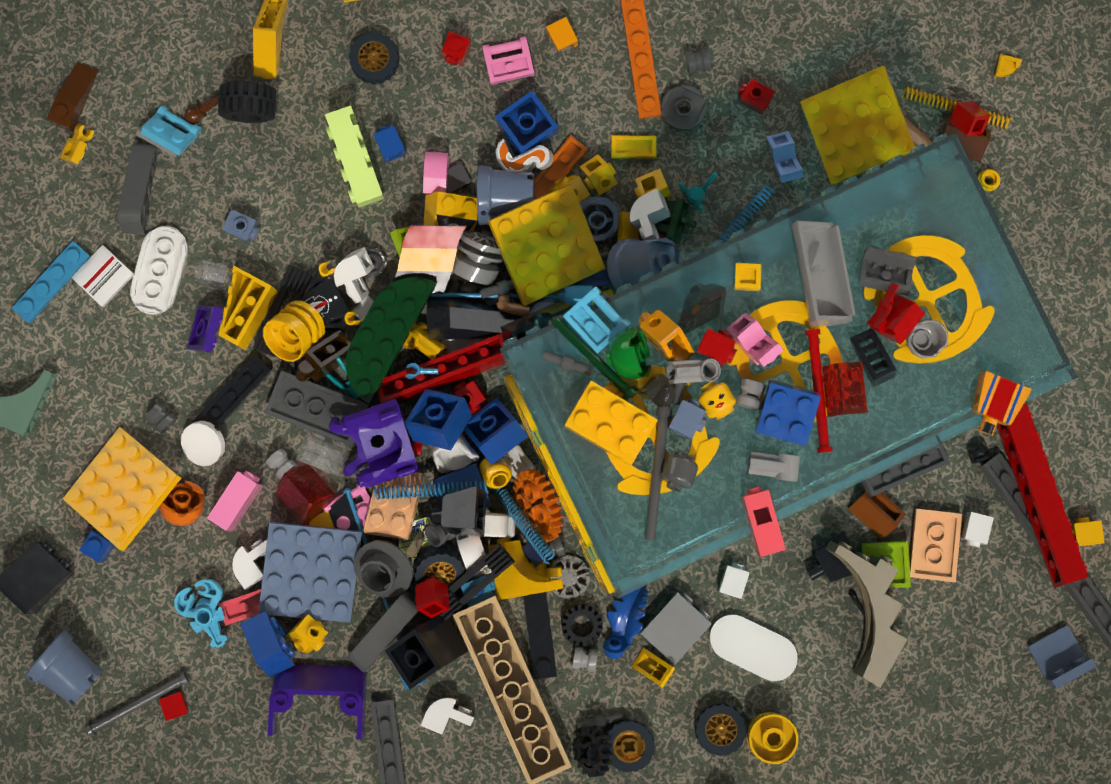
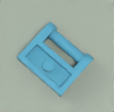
(166, 134)
(590, 326)

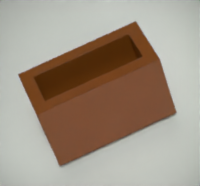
(877, 513)

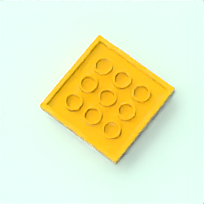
(857, 125)
(546, 244)
(121, 489)

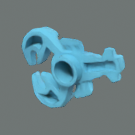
(205, 611)

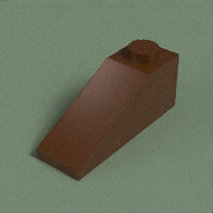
(72, 97)

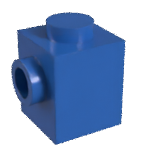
(389, 143)
(97, 547)

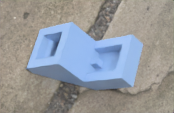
(784, 156)

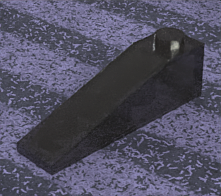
(702, 306)

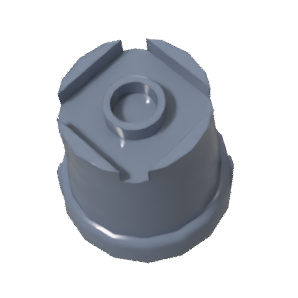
(501, 191)
(635, 258)
(64, 669)

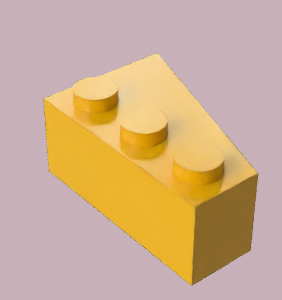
(245, 308)

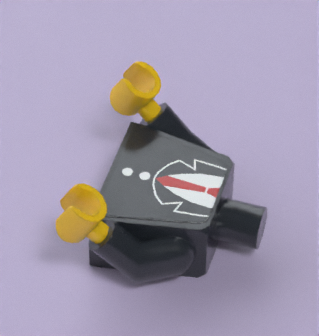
(326, 299)

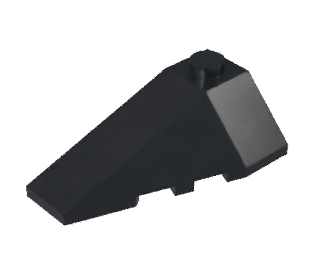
(462, 319)

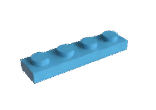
(51, 282)

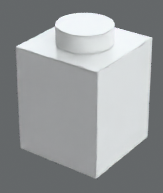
(976, 529)
(734, 580)

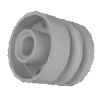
(477, 258)

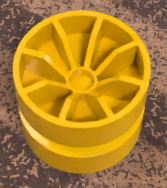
(771, 737)

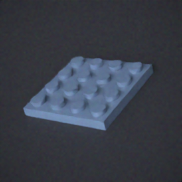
(309, 571)

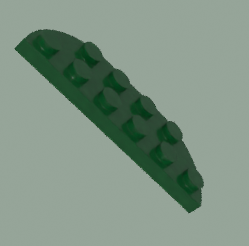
(385, 333)

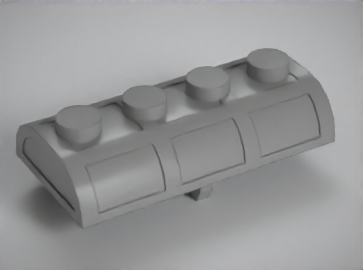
(823, 273)

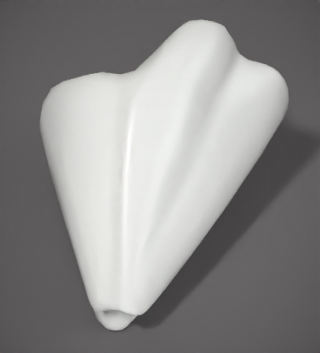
(456, 459)

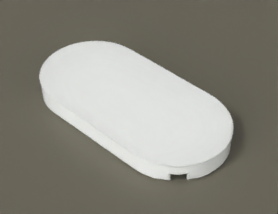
(159, 270)
(753, 647)

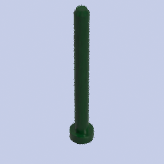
(602, 366)

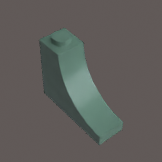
(22, 409)

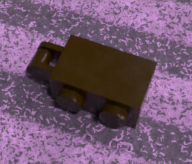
(322, 357)

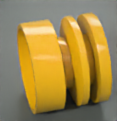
(294, 331)

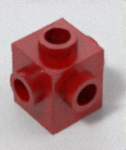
(474, 391)

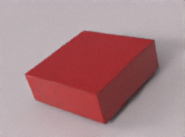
(173, 706)

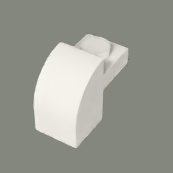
(647, 211)
(350, 273)
(472, 552)
(245, 564)
(440, 711)

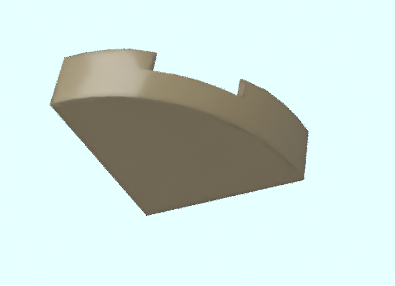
(415, 546)

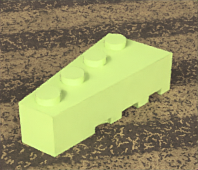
(354, 157)

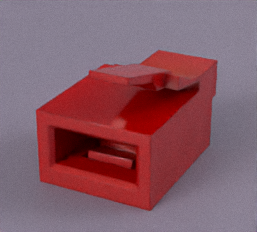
(895, 316)

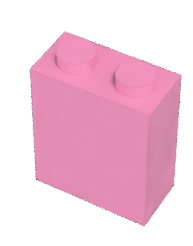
(235, 500)

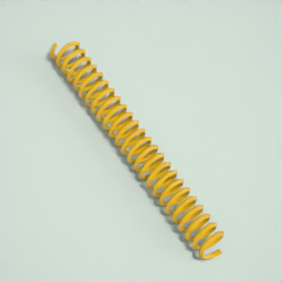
(912, 91)

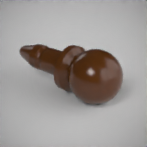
(195, 113)

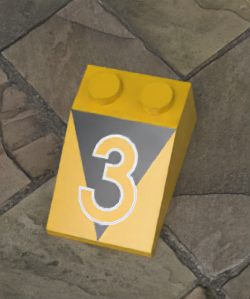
(450, 210)

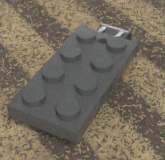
(311, 406)

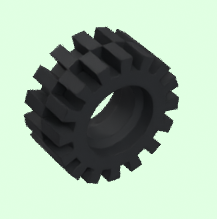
(581, 639)

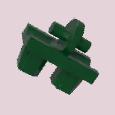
(680, 220)

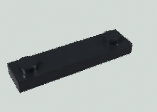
(234, 392)
(540, 636)

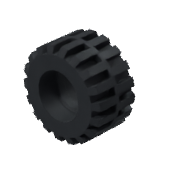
(247, 101)

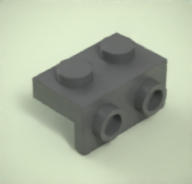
(884, 267)

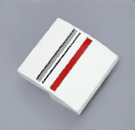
(102, 276)

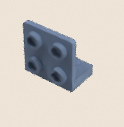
(1060, 657)

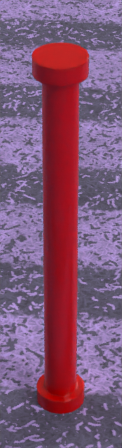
(816, 369)

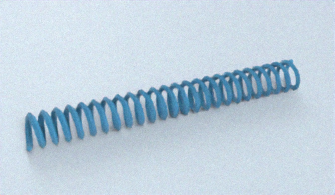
(743, 212)
(425, 490)
(507, 499)

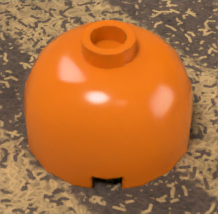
(183, 504)

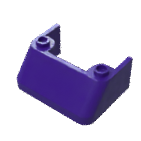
(329, 680)

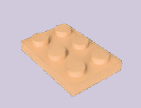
(393, 516)
(935, 545)

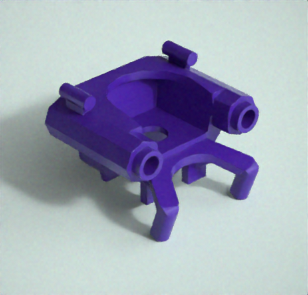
(384, 462)

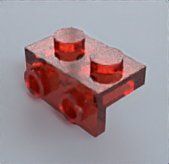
(844, 389)

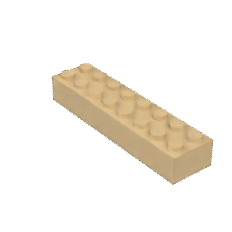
(512, 690)

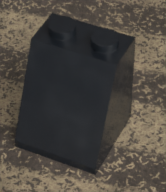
(35, 577)
(426, 650)

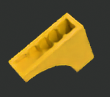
(268, 38)
(521, 577)

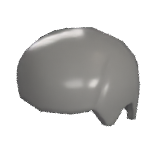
(927, 339)

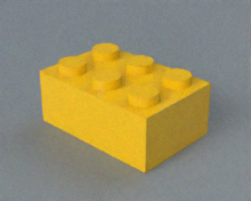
(610, 423)

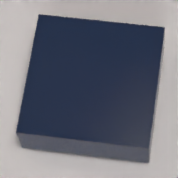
(532, 553)

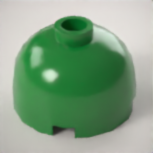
(629, 354)

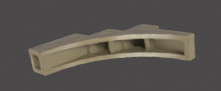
(881, 640)

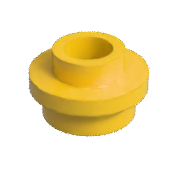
(993, 175)

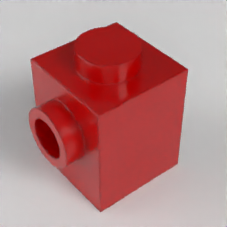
(455, 49)
(756, 96)
(969, 118)
(717, 346)
(432, 597)

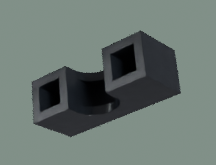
(539, 318)

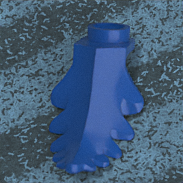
(625, 622)

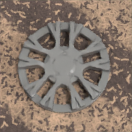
(570, 576)

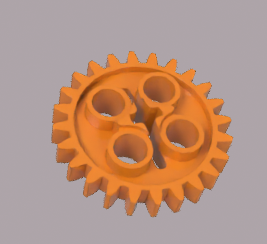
(538, 503)

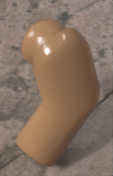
(511, 308)

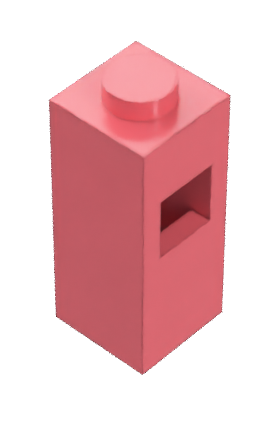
(762, 521)

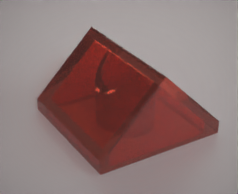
(304, 493)

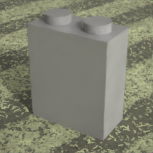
(676, 627)

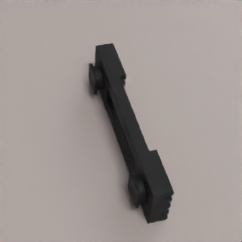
(296, 281)
(497, 560)

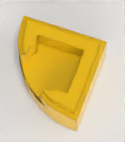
(1006, 65)

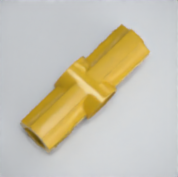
(419, 339)

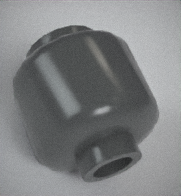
(679, 471)

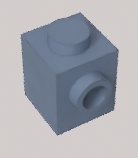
(241, 227)
(688, 419)

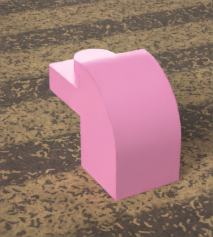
(435, 172)
(753, 340)

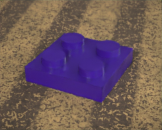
(204, 328)

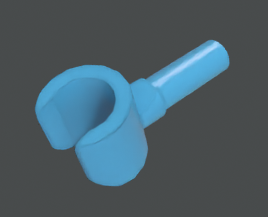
(418, 370)

